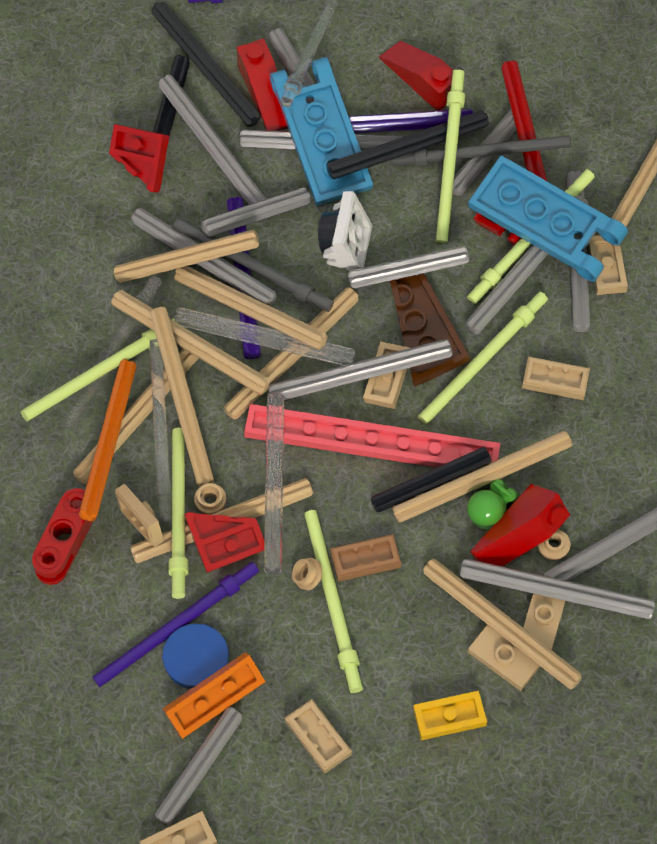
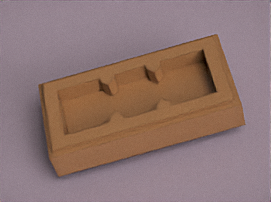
(365, 557)

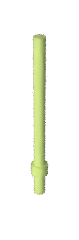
(455, 102)
(492, 277)
(521, 317)
(89, 376)
(178, 563)
(347, 657)

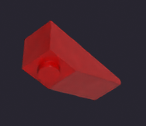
(255, 66)
(421, 71)
(522, 527)

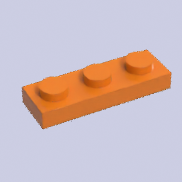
(214, 695)

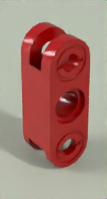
(54, 557)

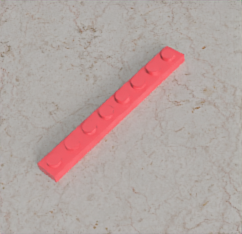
(367, 438)

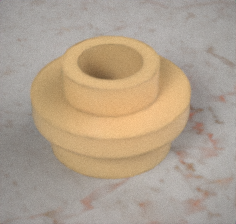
(210, 490)
(555, 553)
(307, 573)

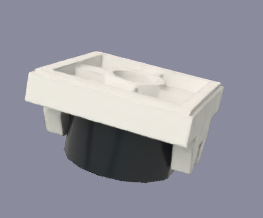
(345, 233)

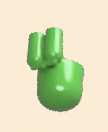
(488, 506)

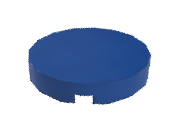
(194, 654)

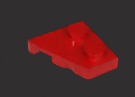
(141, 153)
(224, 538)

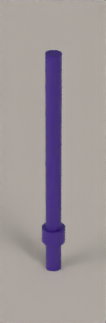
(227, 587)

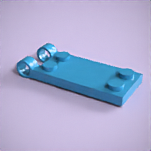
(321, 133)
(544, 216)

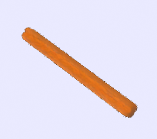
(107, 441)

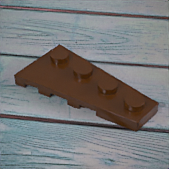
(425, 322)

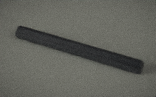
(206, 64)
(403, 146)

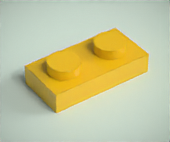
(449, 715)

